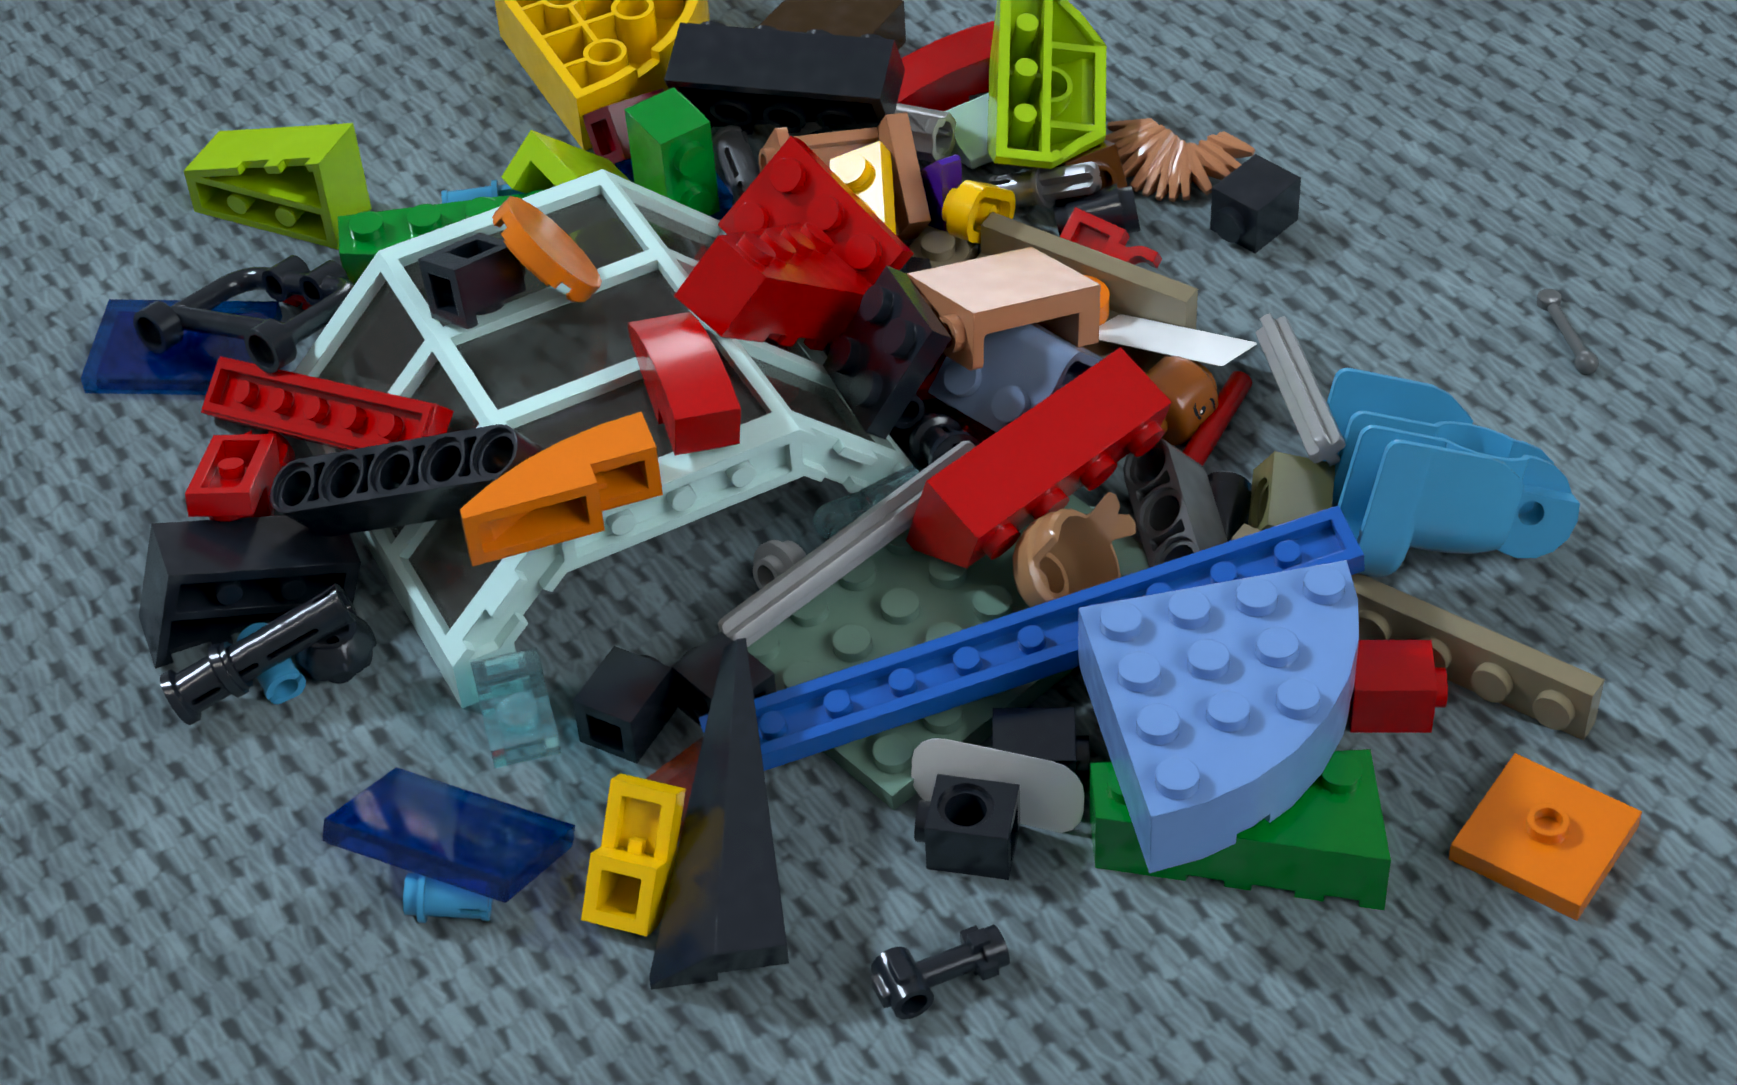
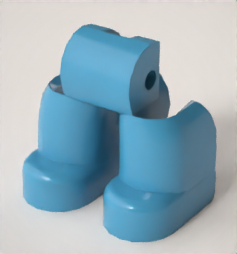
(1436, 481)

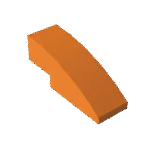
(563, 491)

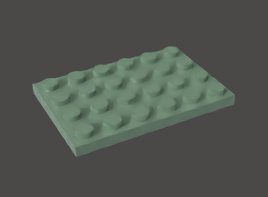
(895, 604)

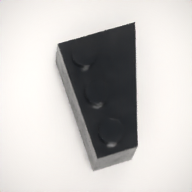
(226, 575)

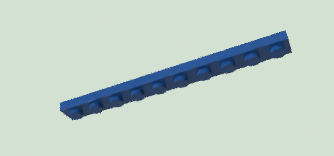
(1016, 646)

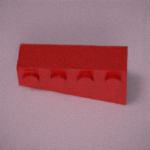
(775, 286)

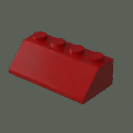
(1039, 462)

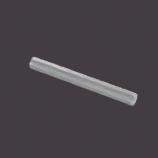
(1300, 390)
(833, 557)

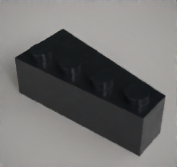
(785, 76)

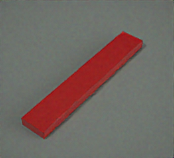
(318, 408)

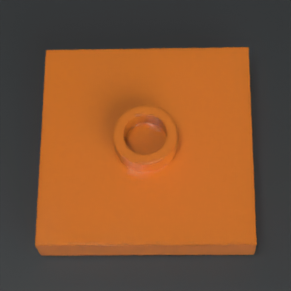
(1545, 836)

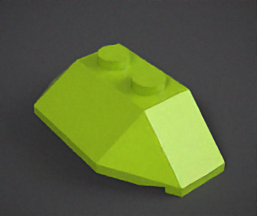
(1044, 84)

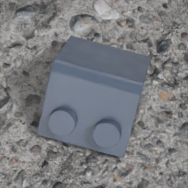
(1017, 373)

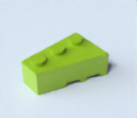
(282, 180)

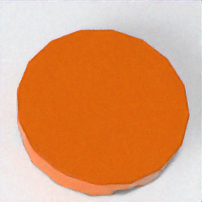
(546, 249)

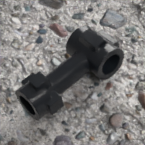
(907, 983)

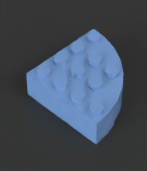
(1220, 701)

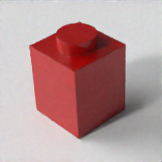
(1396, 687)

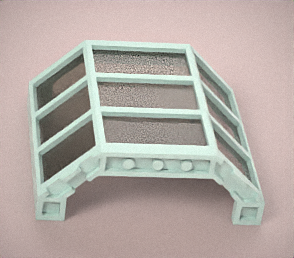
(563, 370)

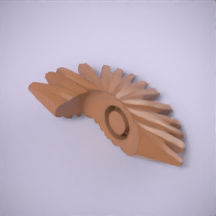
(1170, 164)

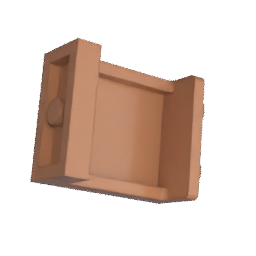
(896, 134)
(1009, 293)

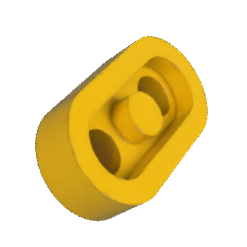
(970, 206)

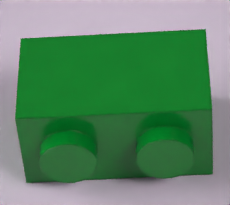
(673, 150)

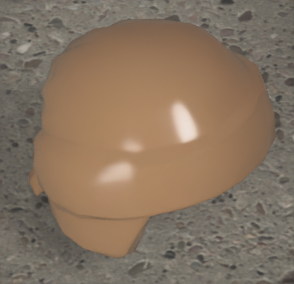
(1069, 551)

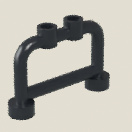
(267, 341)

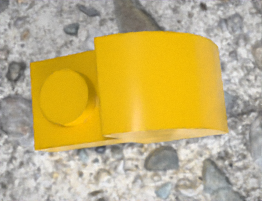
(636, 856)

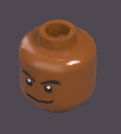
(1192, 396)

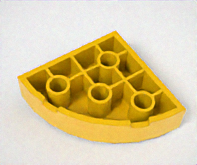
(594, 49)

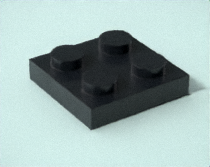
(886, 352)

